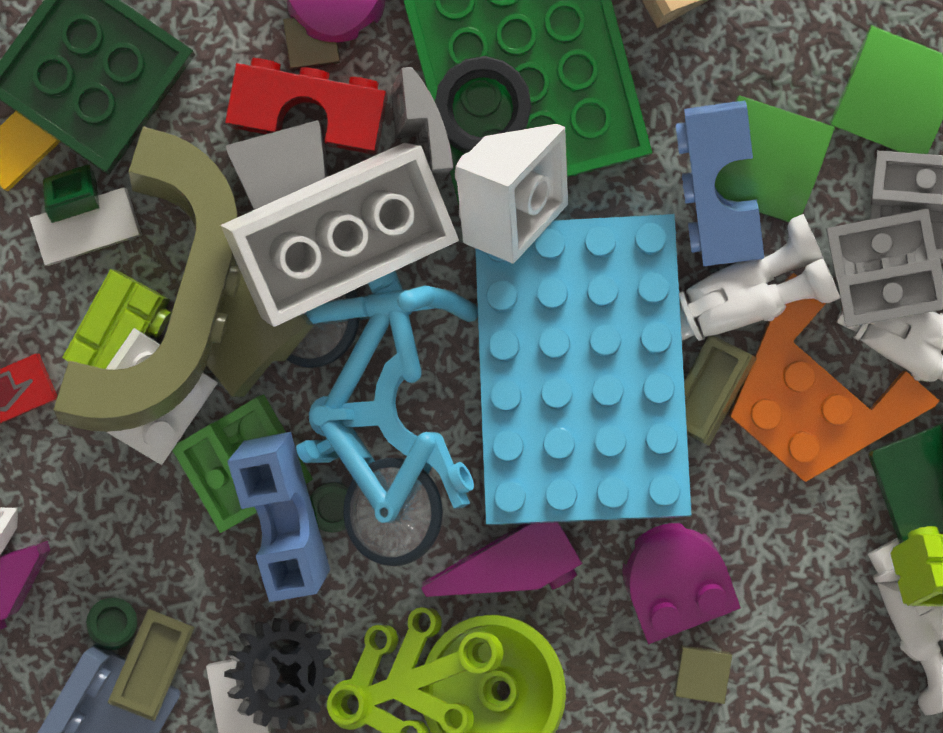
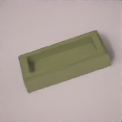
(714, 386)
(151, 665)

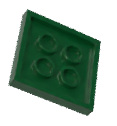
(91, 75)

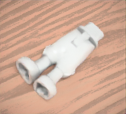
(742, 293)
(908, 341)
(917, 627)

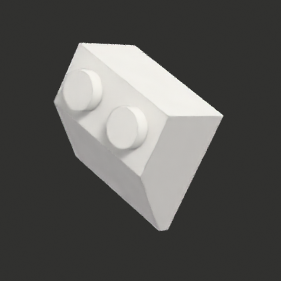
(512, 189)

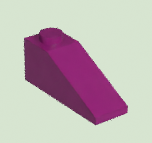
(514, 562)

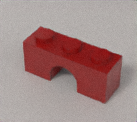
(265, 94)

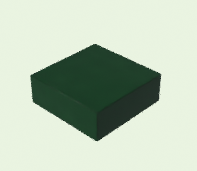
(70, 193)

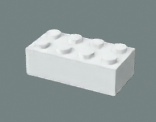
(340, 233)

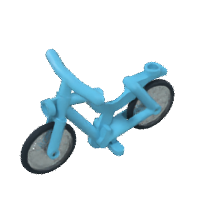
(391, 502)

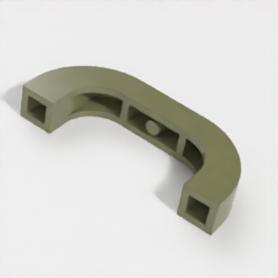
(145, 392)

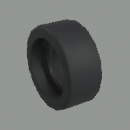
(479, 68)

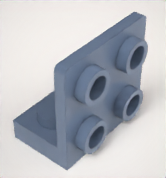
(85, 697)

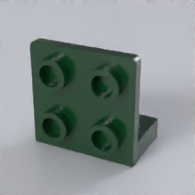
(912, 480)

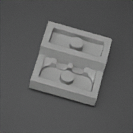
(419, 117)
(909, 184)
(886, 267)

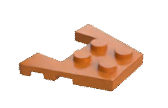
(805, 411)

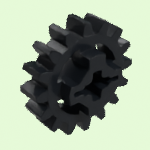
(258, 676)

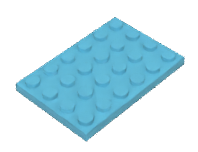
(584, 375)

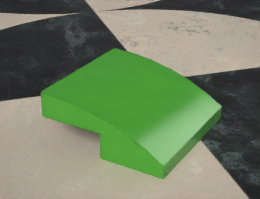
(893, 93)
(784, 161)
(208, 450)

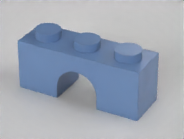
(725, 228)
(291, 549)

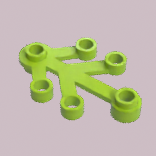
(406, 681)

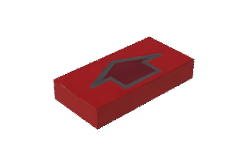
(24, 387)

